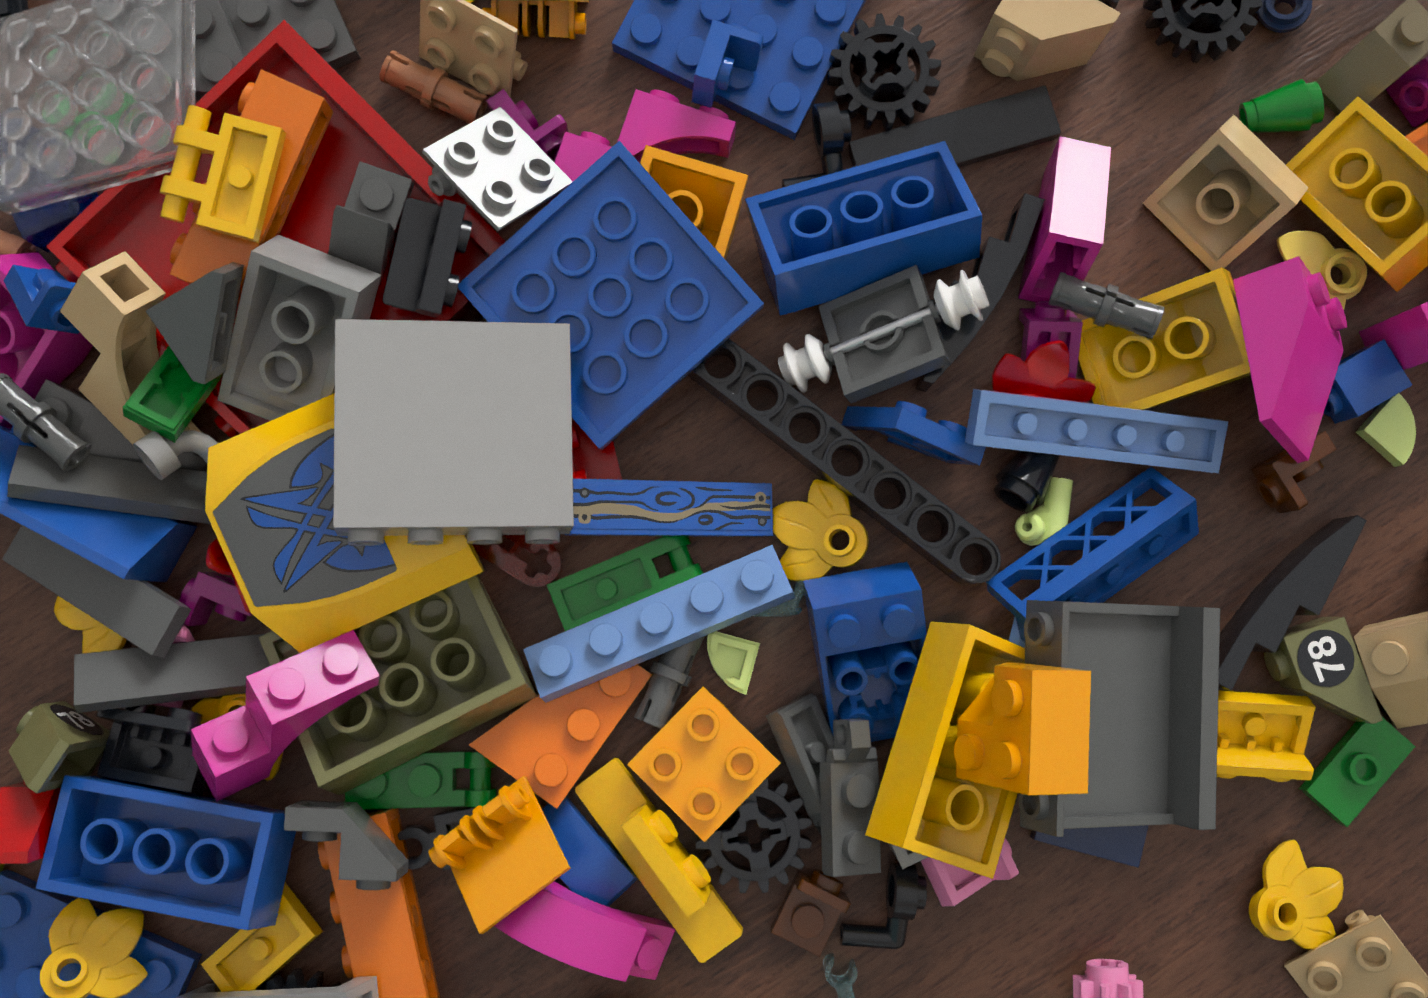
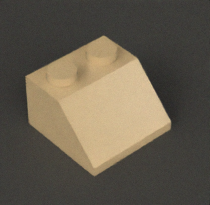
(1043, 36)
(1226, 195)
(1397, 666)

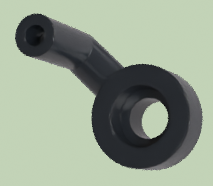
(830, 132)
(904, 896)

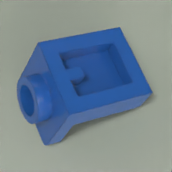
(724, 48)
(40, 296)

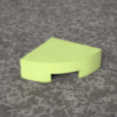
(1391, 430)
(732, 659)

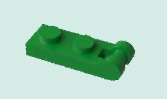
(621, 581)
(428, 782)

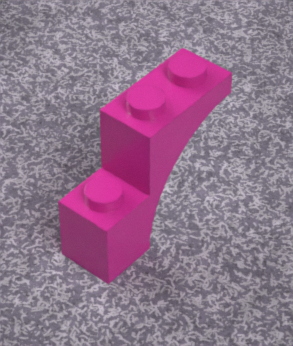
(653, 121)
(279, 707)

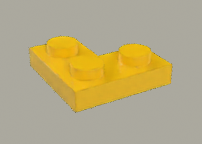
(259, 953)

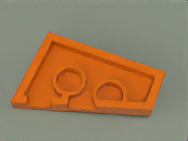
(560, 738)

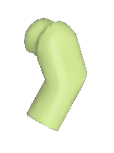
(1049, 517)

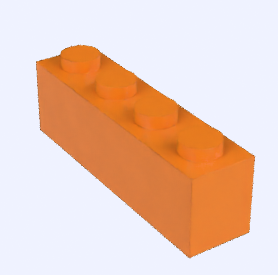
(304, 120)
(382, 926)

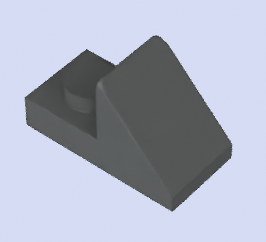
(370, 220)

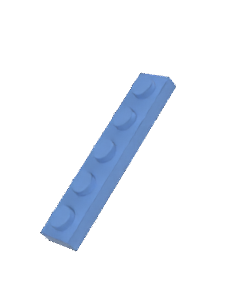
(1095, 431)
(658, 623)

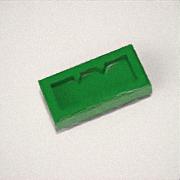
(167, 398)
(1356, 769)

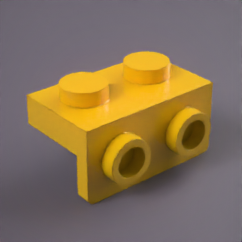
(1263, 735)

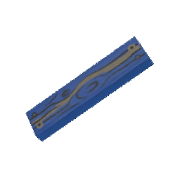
(671, 508)

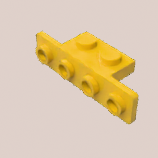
(659, 860)

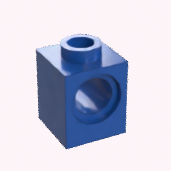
(1365, 382)

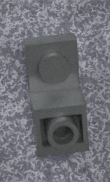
(364, 848)

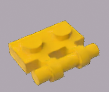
(239, 175)

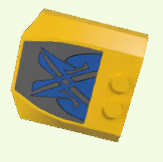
(275, 525)

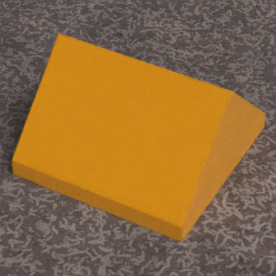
(703, 192)

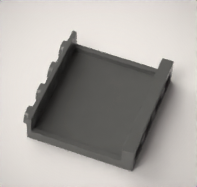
(1148, 712)

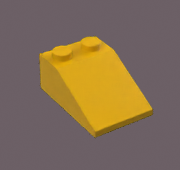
(1369, 191)
(1191, 352)

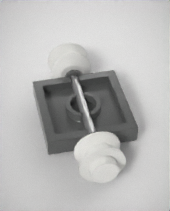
(883, 334)

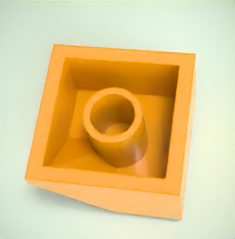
(1028, 731)

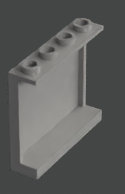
(452, 431)

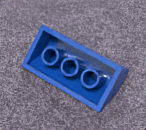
(864, 226)
(117, 541)

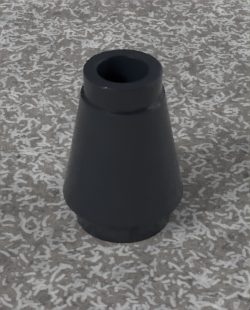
(1025, 479)

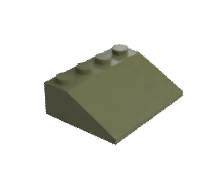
(440, 673)

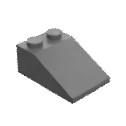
(286, 326)

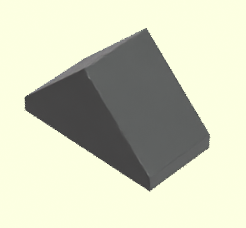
(201, 321)

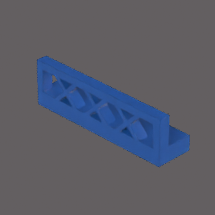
(1114, 559)

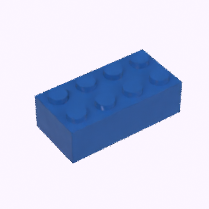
(167, 852)

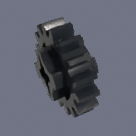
(1207, 28)
(874, 51)
(779, 828)

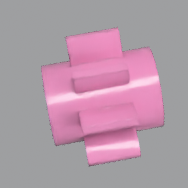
(1107, 980)

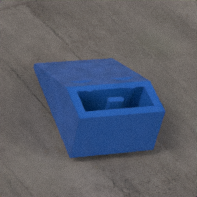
(867, 643)

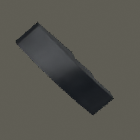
(995, 269)
(1292, 588)

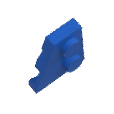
(910, 429)

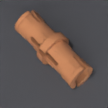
(433, 88)

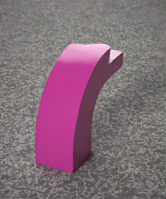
(590, 934)

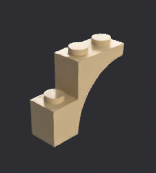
(111, 313)

